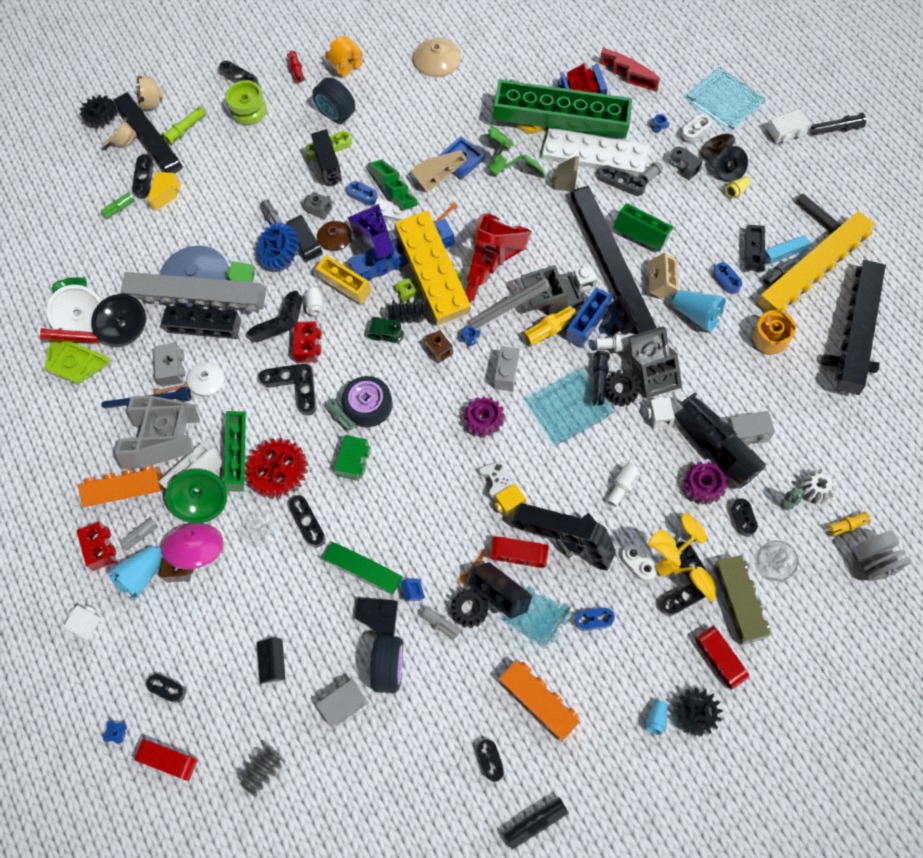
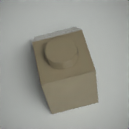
(566, 175)

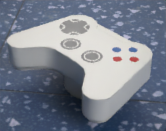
(499, 477)

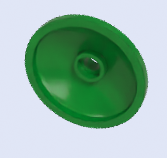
(193, 505)

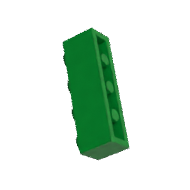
(234, 450)

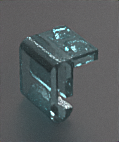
(542, 619)

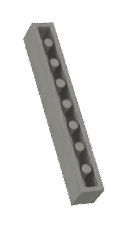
(194, 290)

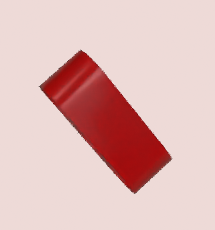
(518, 552)
(722, 657)
(165, 759)

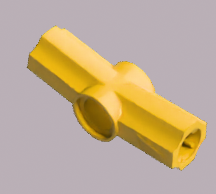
(550, 325)

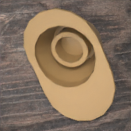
(122, 136)

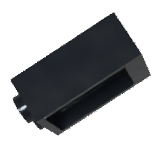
(326, 157)

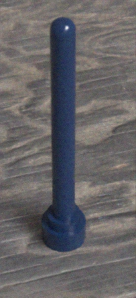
(182, 394)

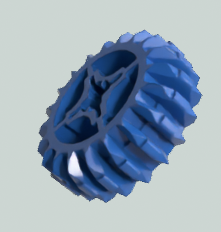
(277, 246)

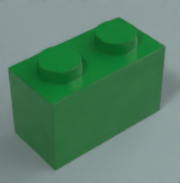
(352, 458)

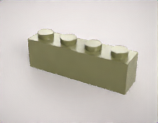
(741, 600)

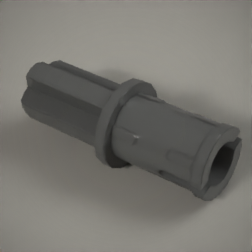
(778, 272)

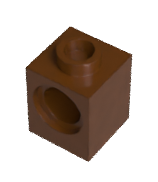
(168, 573)

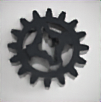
(98, 111)
(704, 718)

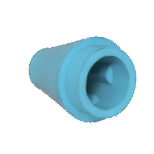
(657, 718)

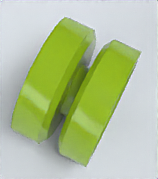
(246, 102)

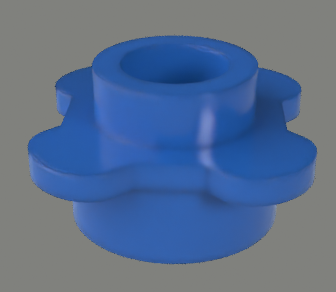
(659, 122)
(469, 331)
(118, 738)

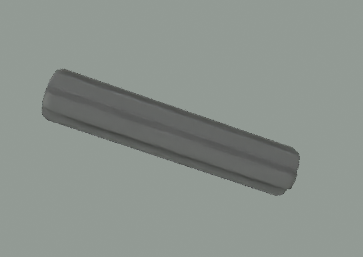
(818, 212)

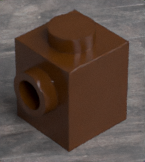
(438, 346)

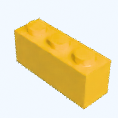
(343, 279)

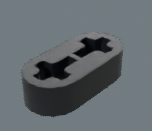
(740, 519)
(164, 692)
(495, 758)

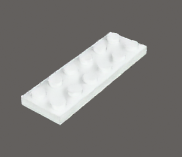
(595, 151)

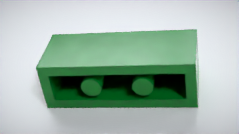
(643, 227)

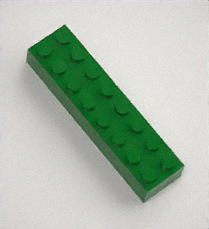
(562, 108)

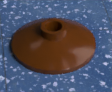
(335, 241)

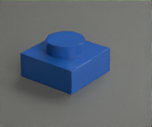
(412, 590)

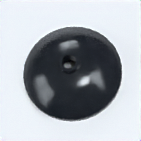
(115, 311)

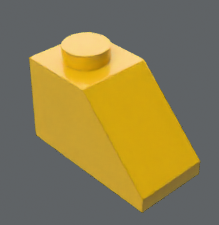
(163, 189)

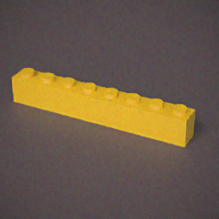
(816, 263)

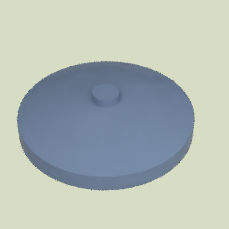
(196, 263)

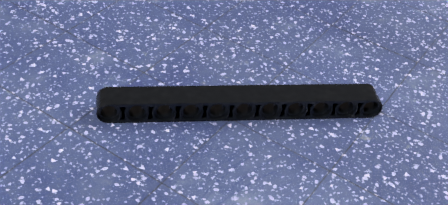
(611, 256)

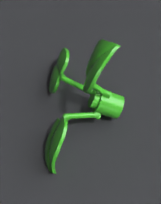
(499, 160)

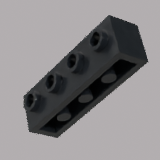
(201, 321)

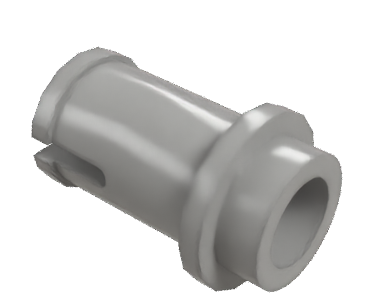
(655, 169)

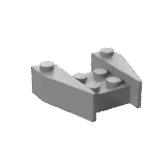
(160, 434)

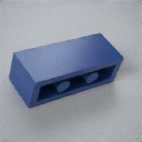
(588, 317)

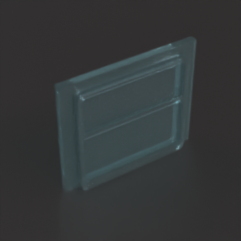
(726, 98)
(567, 406)

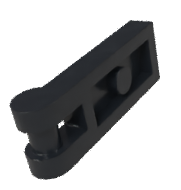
(755, 247)

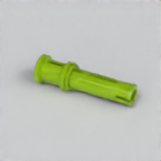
(178, 129)

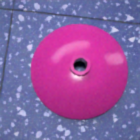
(192, 546)

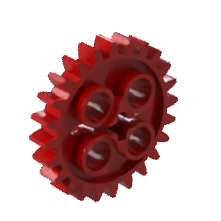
(292, 473)

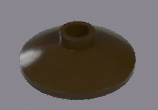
(715, 145)

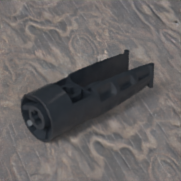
(719, 441)

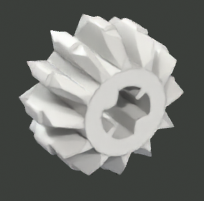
(821, 480)

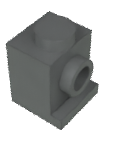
(318, 205)

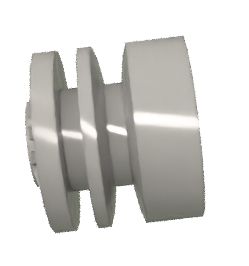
(881, 555)

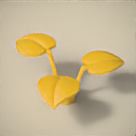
(665, 544)

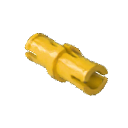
(848, 524)

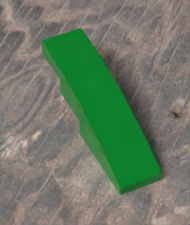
(389, 181)
(362, 568)

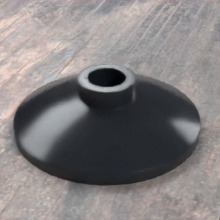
(738, 166)

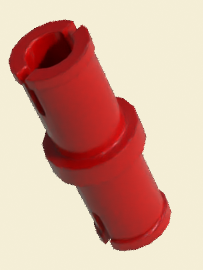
(295, 66)

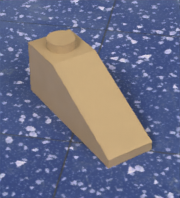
(436, 169)

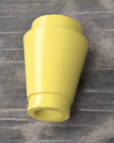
(737, 187)

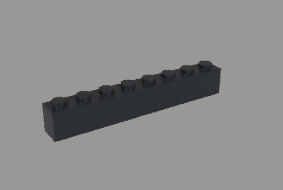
(860, 327)

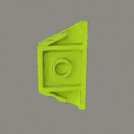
(73, 361)

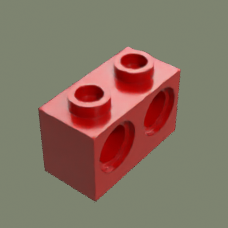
(303, 342)
(92, 548)

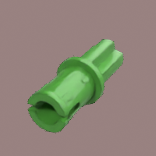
(117, 205)

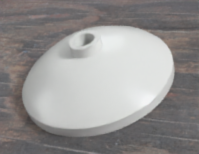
(65, 302)

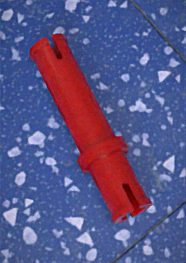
(68, 335)

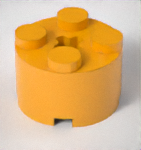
(344, 55)
(773, 332)

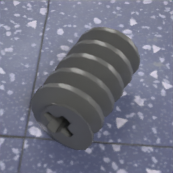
(261, 769)

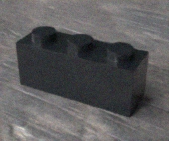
(500, 590)

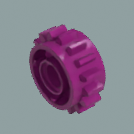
(487, 407)
(709, 473)

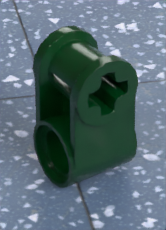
(384, 330)

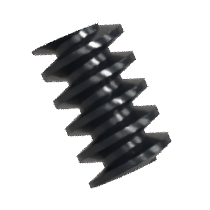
(407, 310)

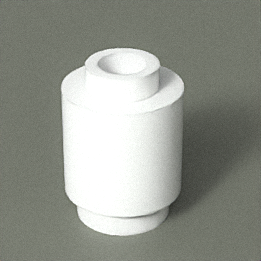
(314, 301)

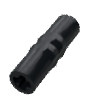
(535, 823)

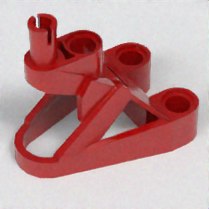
(499, 238)

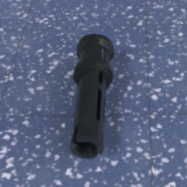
(845, 123)
(600, 371)

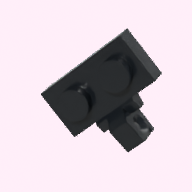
(622, 317)

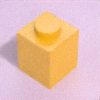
(509, 499)

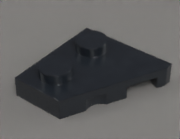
(377, 615)

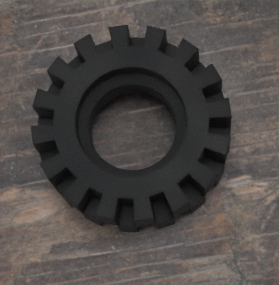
(625, 378)
(466, 620)

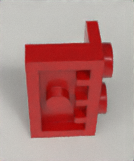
(581, 79)

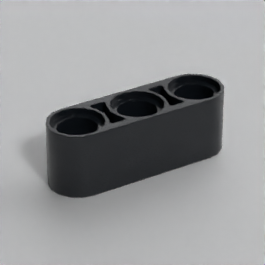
(309, 245)

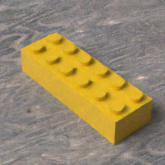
(432, 267)

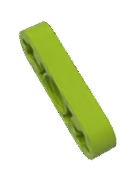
(337, 147)

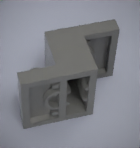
(562, 290)
(655, 362)

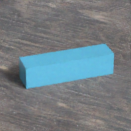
(787, 249)

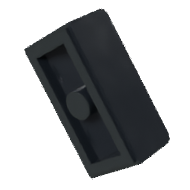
(271, 660)

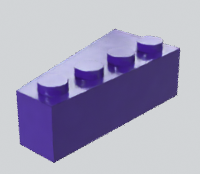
(372, 231)

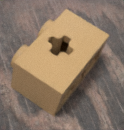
(663, 276)

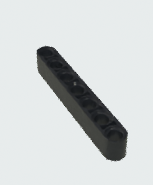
(148, 133)

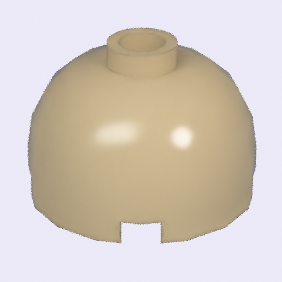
(148, 92)

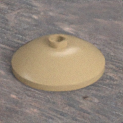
(437, 57)

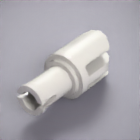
(618, 342)
(623, 483)

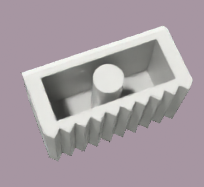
(788, 126)

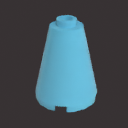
(699, 307)
(136, 572)

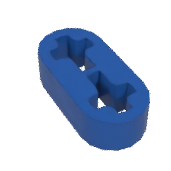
(362, 194)
(727, 278)
(593, 614)

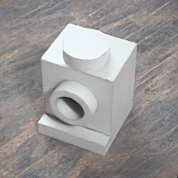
(585, 276)

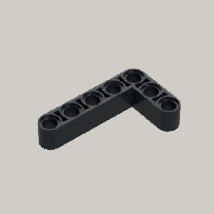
(569, 529)

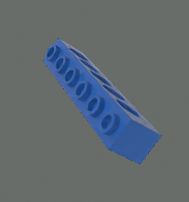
(396, 259)

